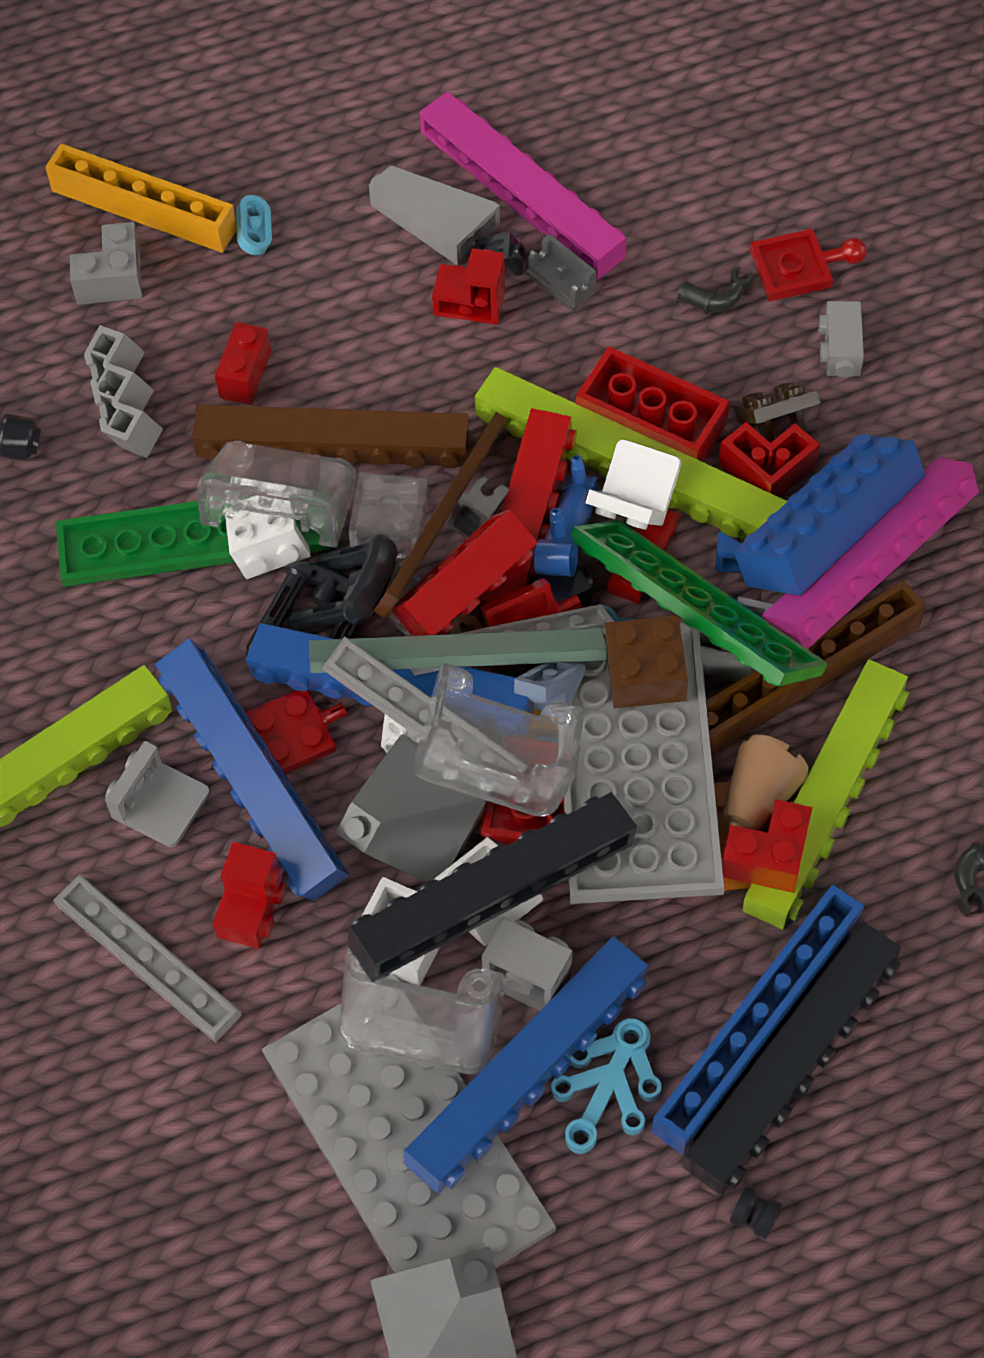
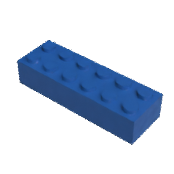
(829, 514)

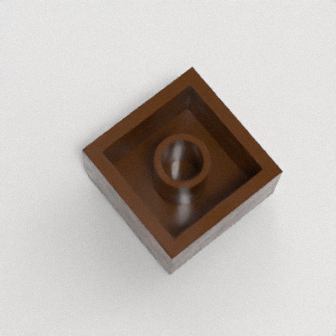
(646, 661)

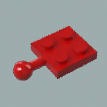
(797, 265)

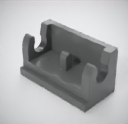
(562, 273)
(475, 508)

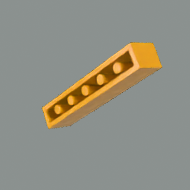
(141, 197)

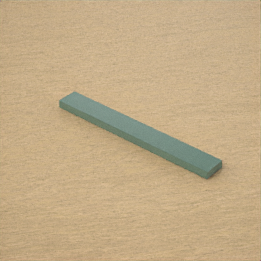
(472, 649)

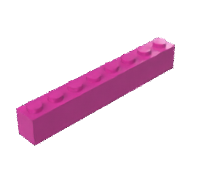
(522, 183)
(877, 553)

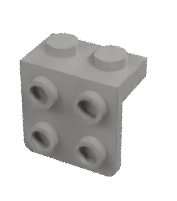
(155, 797)

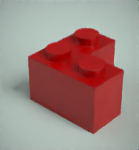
(472, 291)
(769, 465)
(769, 857)
(251, 891)

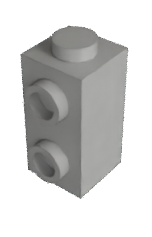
(843, 338)

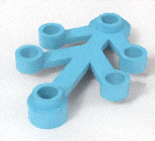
(609, 1079)

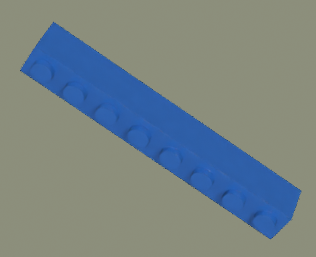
(283, 658)
(251, 770)
(756, 1020)
(525, 1065)

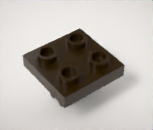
(784, 400)

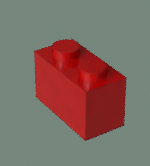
(243, 363)

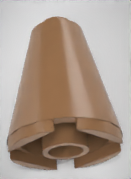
(760, 776)

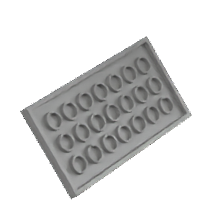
(662, 776)
(363, 1119)

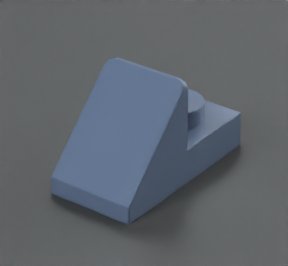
(550, 683)

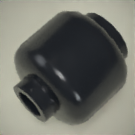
(18, 437)

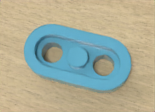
(253, 231)

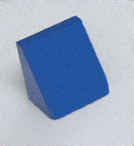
(725, 554)

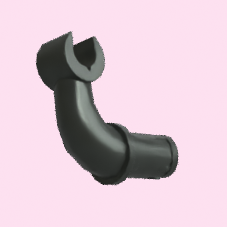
(712, 300)
(965, 870)

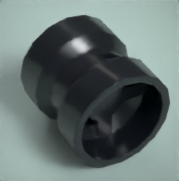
(764, 1216)

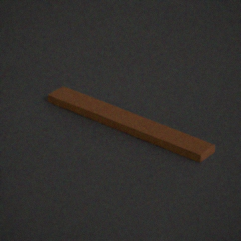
(440, 516)

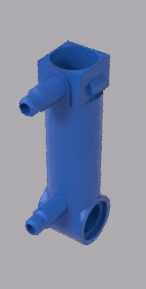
(558, 552)

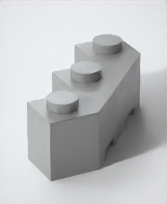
(120, 391)

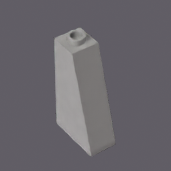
(434, 212)

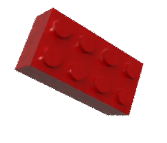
(654, 403)
(465, 574)

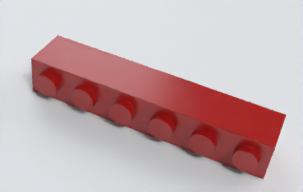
(534, 486)

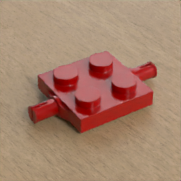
(526, 603)
(296, 729)

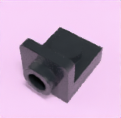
(505, 243)

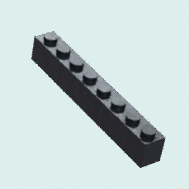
(490, 886)
(792, 1058)

